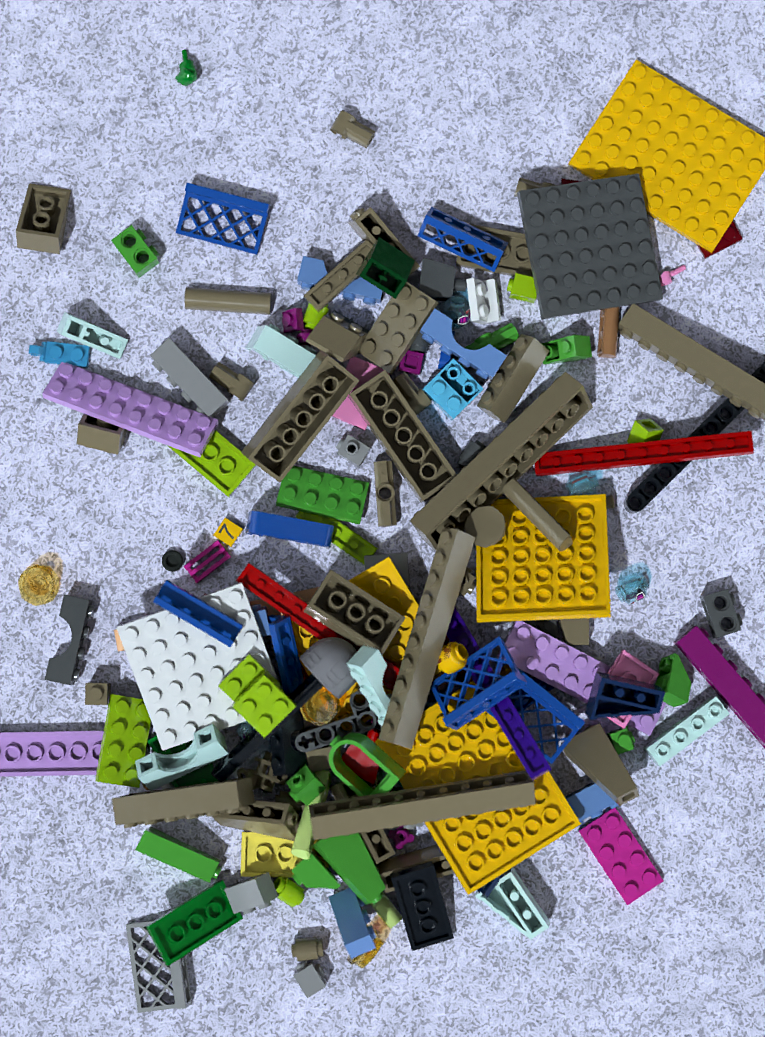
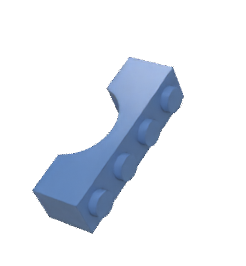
(313, 270)
(439, 330)

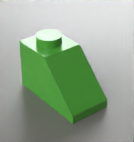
(314, 874)

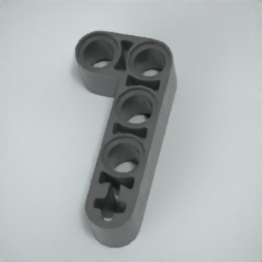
(334, 726)

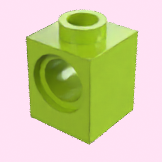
(522, 288)

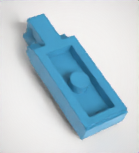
(61, 352)

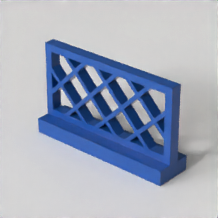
(226, 200)
(481, 700)
(552, 705)

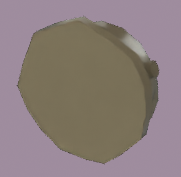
(486, 525)

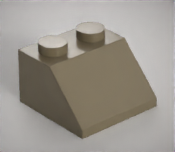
(337, 337)
(100, 435)

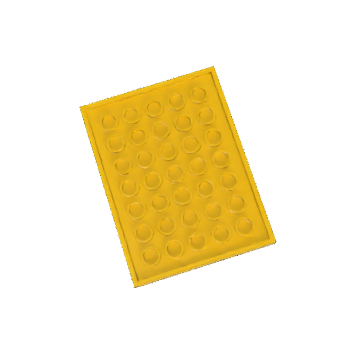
(688, 154)
(491, 842)

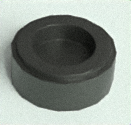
(172, 561)

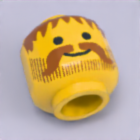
(452, 658)

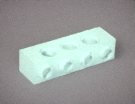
(686, 730)

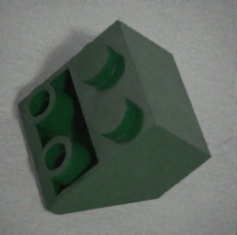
(386, 268)

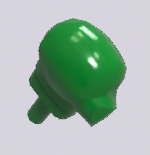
(187, 71)

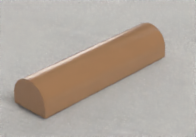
(608, 333)

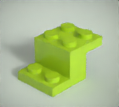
(257, 695)

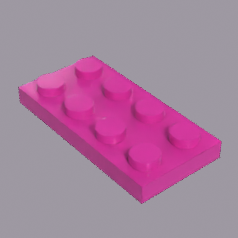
(620, 856)

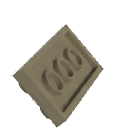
(514, 259)
(397, 328)

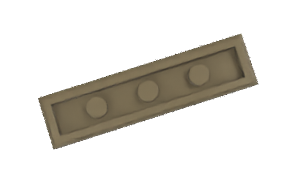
(338, 278)

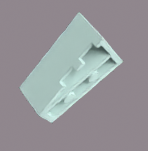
(281, 349)
(516, 905)

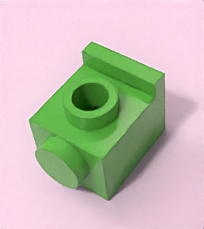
(622, 740)

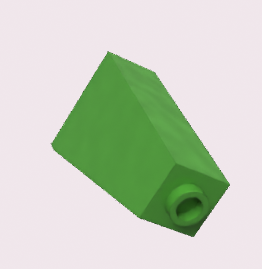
(178, 854)
(353, 864)

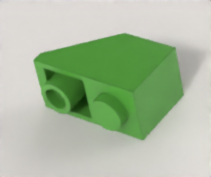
(568, 349)
(673, 680)

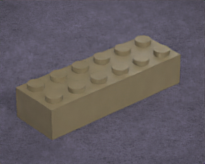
(300, 416)
(402, 436)
(183, 802)

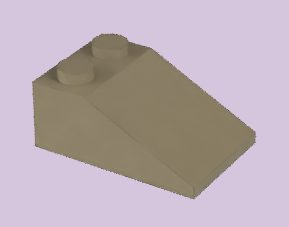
(43, 219)

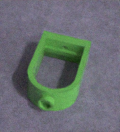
(350, 778)

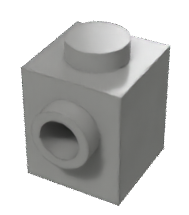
(352, 450)
(310, 978)

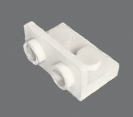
(483, 300)

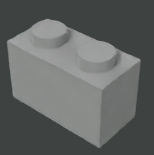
(251, 893)

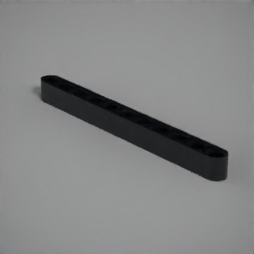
(674, 467)

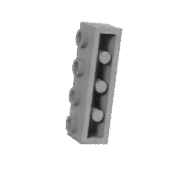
(189, 378)

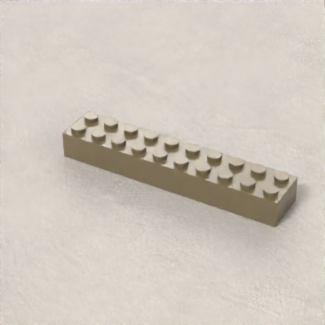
(504, 458)

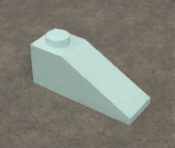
(91, 335)

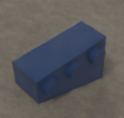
(621, 696)

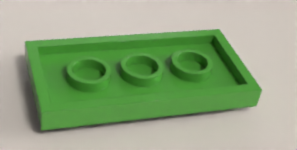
(323, 494)

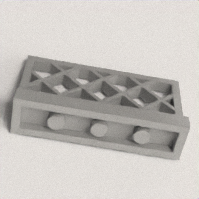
(178, 971)

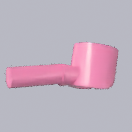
(665, 277)

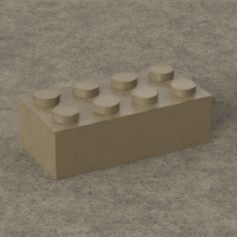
(354, 613)

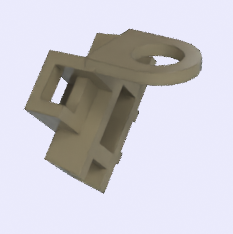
(259, 778)

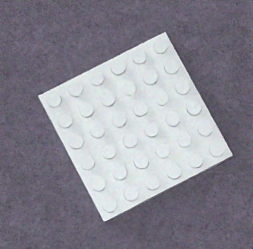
(182, 666)

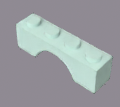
(368, 670)
(161, 769)

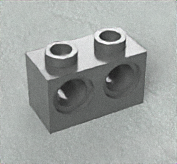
(715, 615)

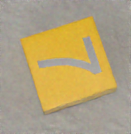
(228, 532)

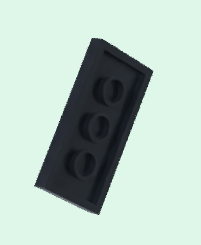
(422, 905)

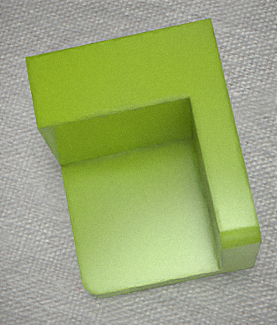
(644, 431)

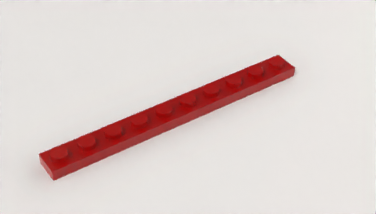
(645, 453)
(294, 607)

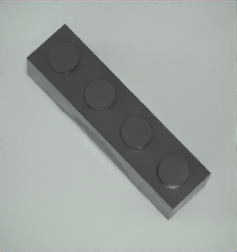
(64, 667)

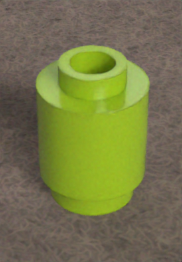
(313, 317)
(289, 891)

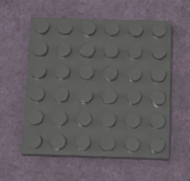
(589, 246)

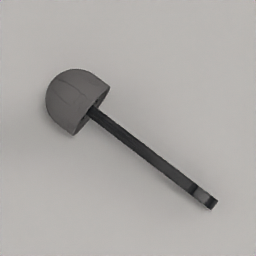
(328, 666)

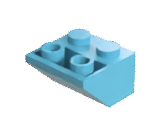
(452, 389)

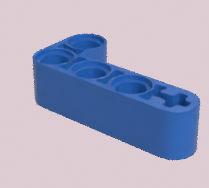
(289, 529)

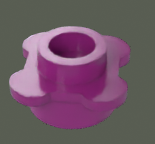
(400, 842)

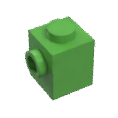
(305, 786)

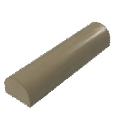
(228, 300)
(537, 515)

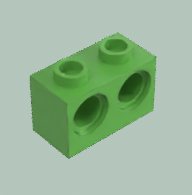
(132, 253)

